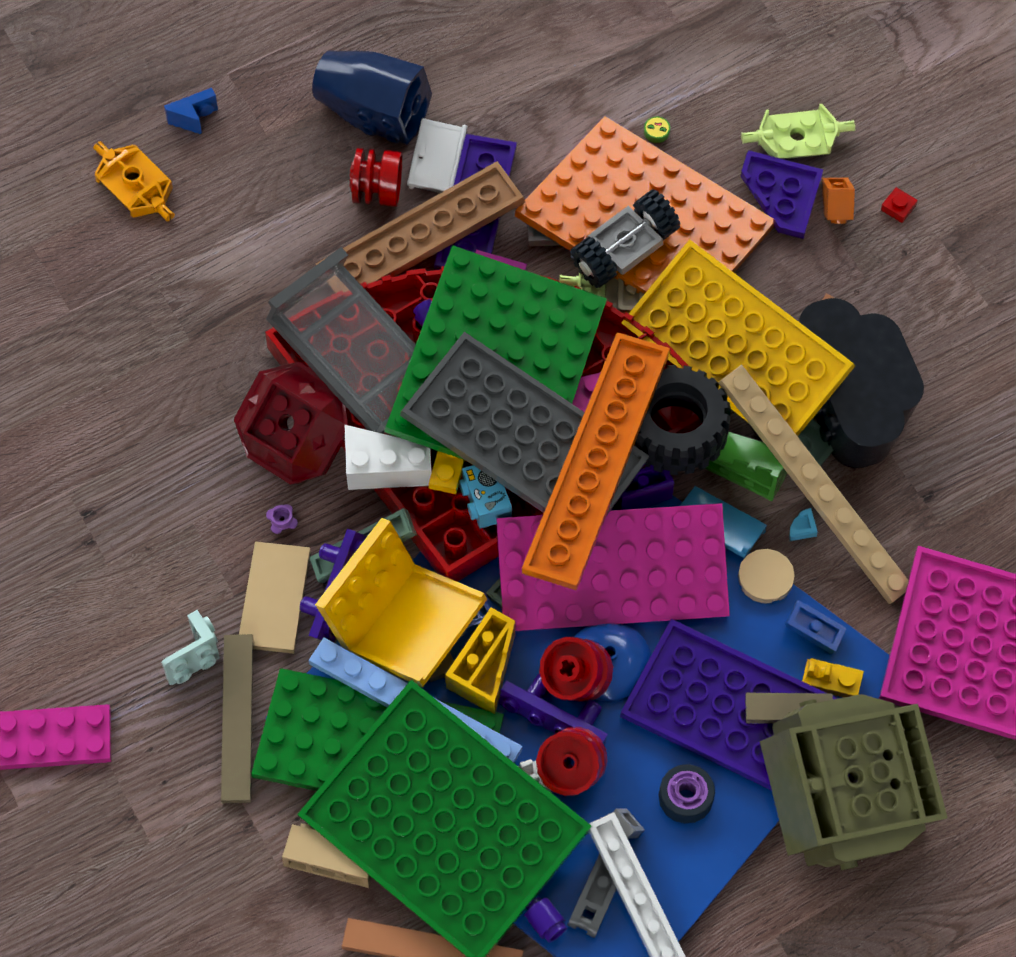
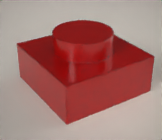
(899, 205)

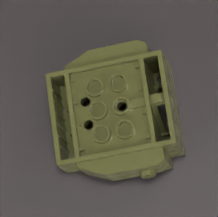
(891, 772)

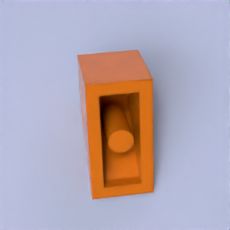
(838, 199)

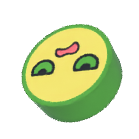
(657, 129)

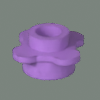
(281, 511)

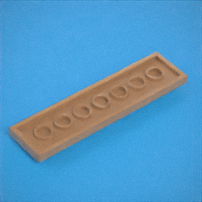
(433, 225)

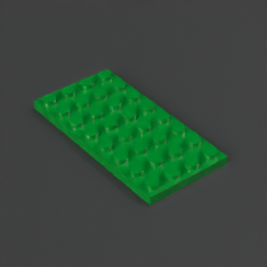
(317, 724)

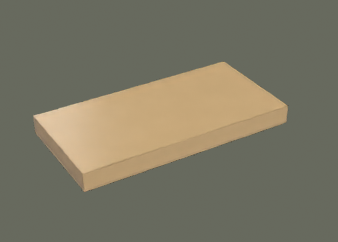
(275, 596)

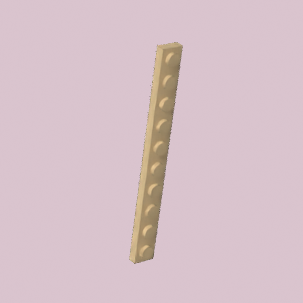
(815, 484)

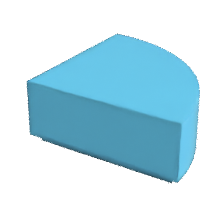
(803, 526)

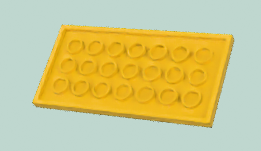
(724, 322)

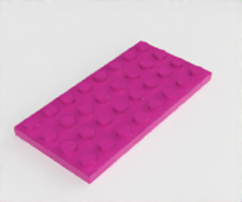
(640, 570)

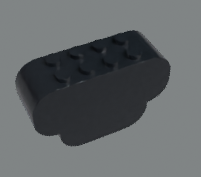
(877, 395)

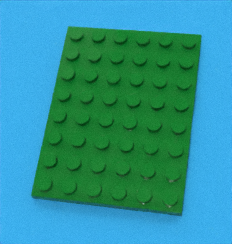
(515, 313)
(444, 822)

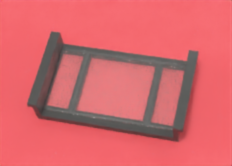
(344, 339)

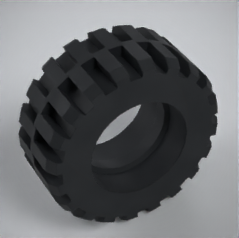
(691, 449)

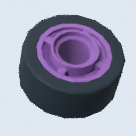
(686, 778)

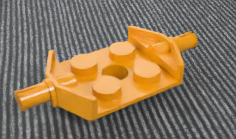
(142, 195)

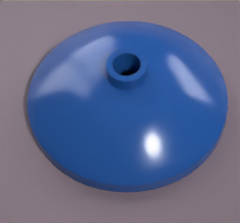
(629, 658)

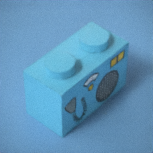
(486, 497)

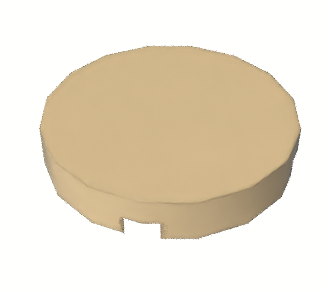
(766, 576)

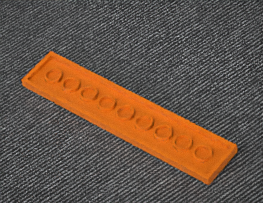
(595, 461)

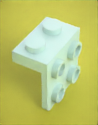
(196, 656)

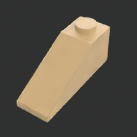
(314, 854)

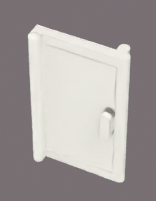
(440, 151)

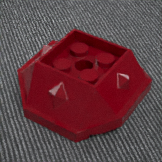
(318, 423)

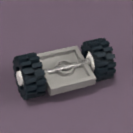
(625, 239)

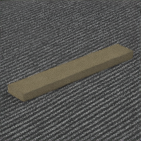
(237, 719)

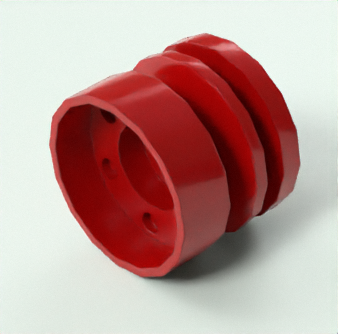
(376, 177)

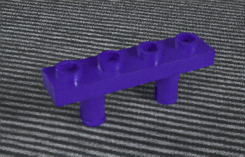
(340, 557)
(541, 713)

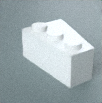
(384, 461)

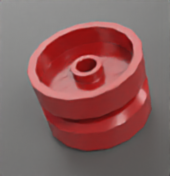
(576, 669)
(555, 762)

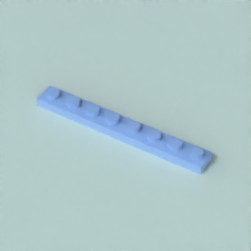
(385, 688)

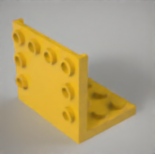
(395, 609)

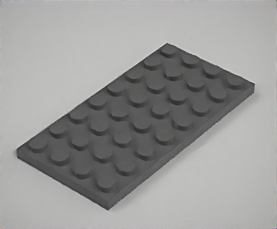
(502, 421)

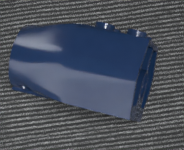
(374, 92)

